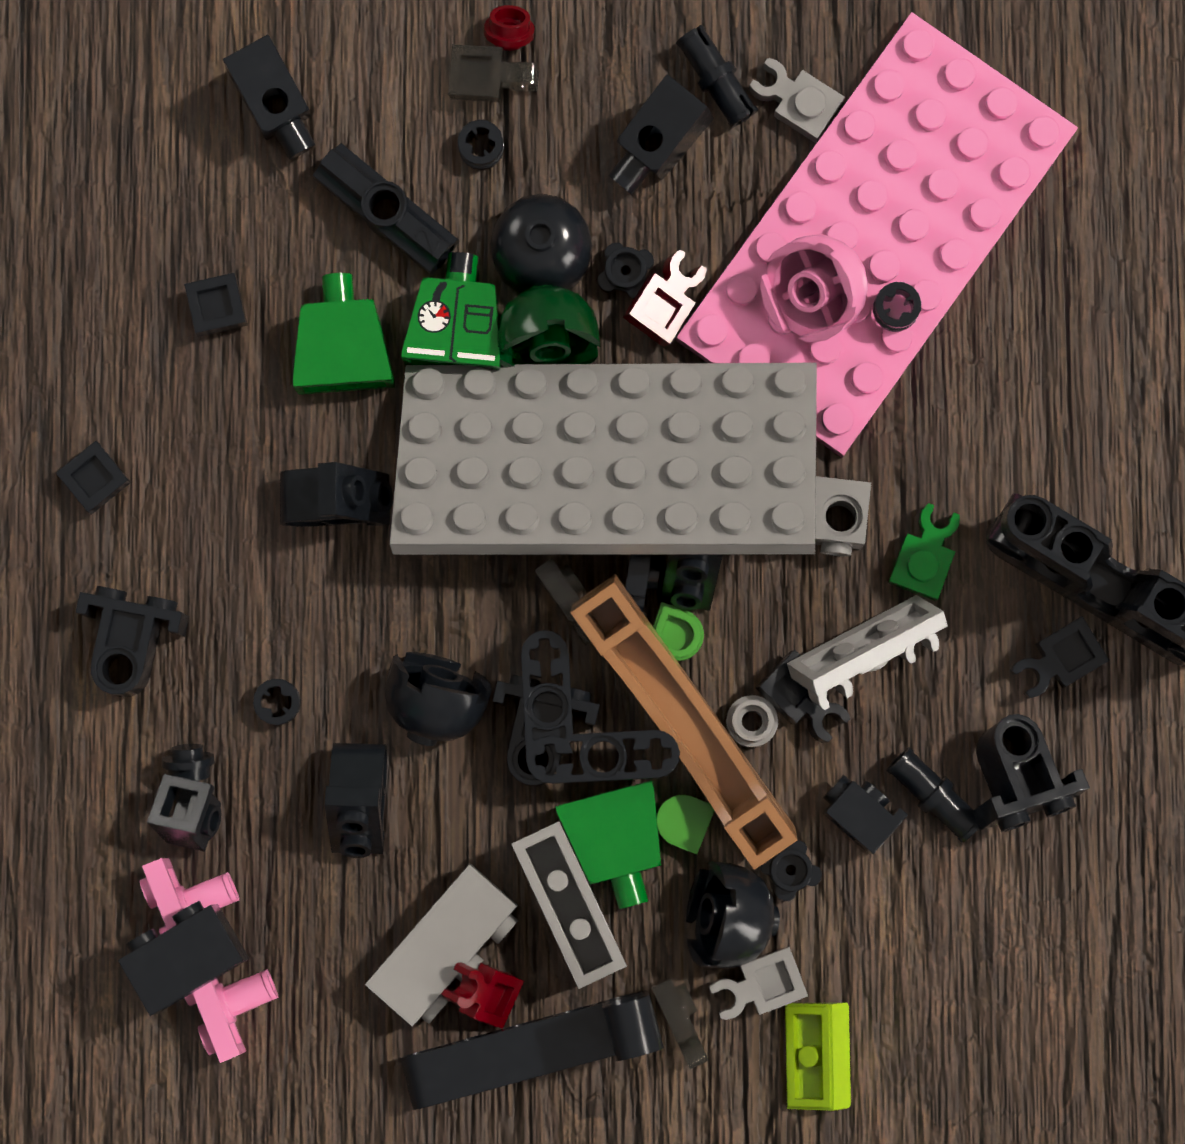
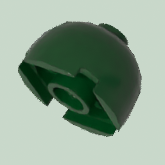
(548, 328)

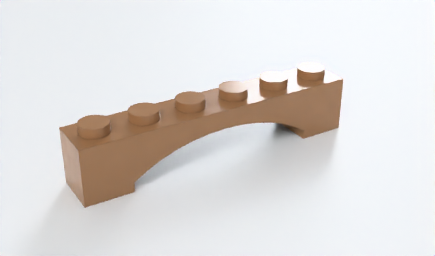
(677, 707)

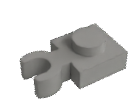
(804, 103)
(768, 982)

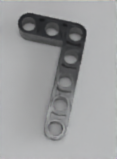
(531, 1049)

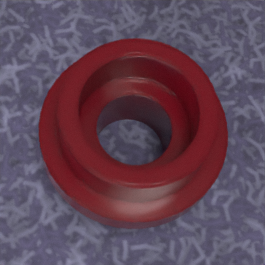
(509, 27)

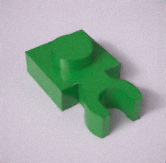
(923, 560)

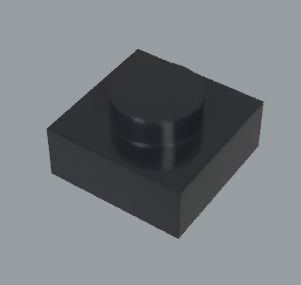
(216, 304)
(93, 477)

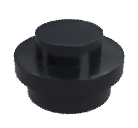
(188, 762)

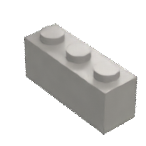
(569, 905)
(448, 934)

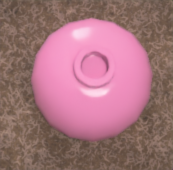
(814, 287)

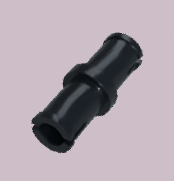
(717, 76)
(934, 794)

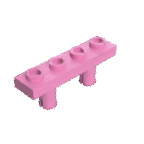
(215, 1002)

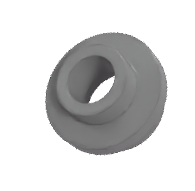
(752, 704)

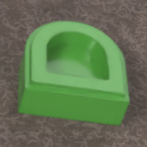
(679, 631)
(684, 821)

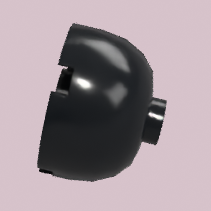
(541, 243)
(433, 699)
(731, 916)

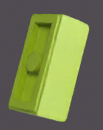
(818, 1056)

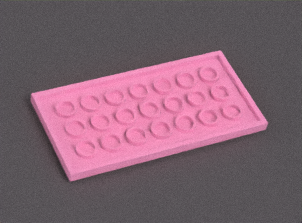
(916, 183)

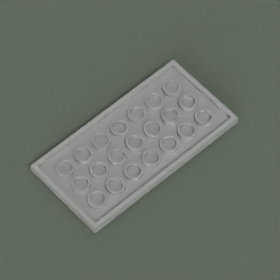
(607, 459)

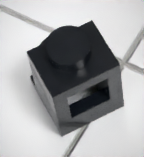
(862, 813)
(195, 814)

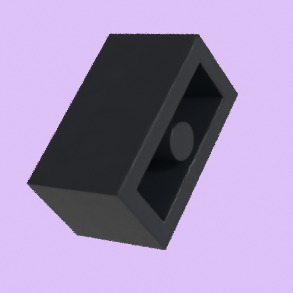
(183, 958)

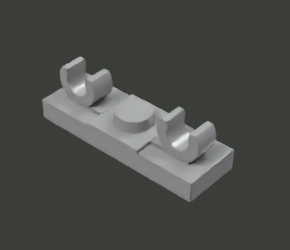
(868, 648)

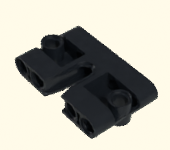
(1031, 537)

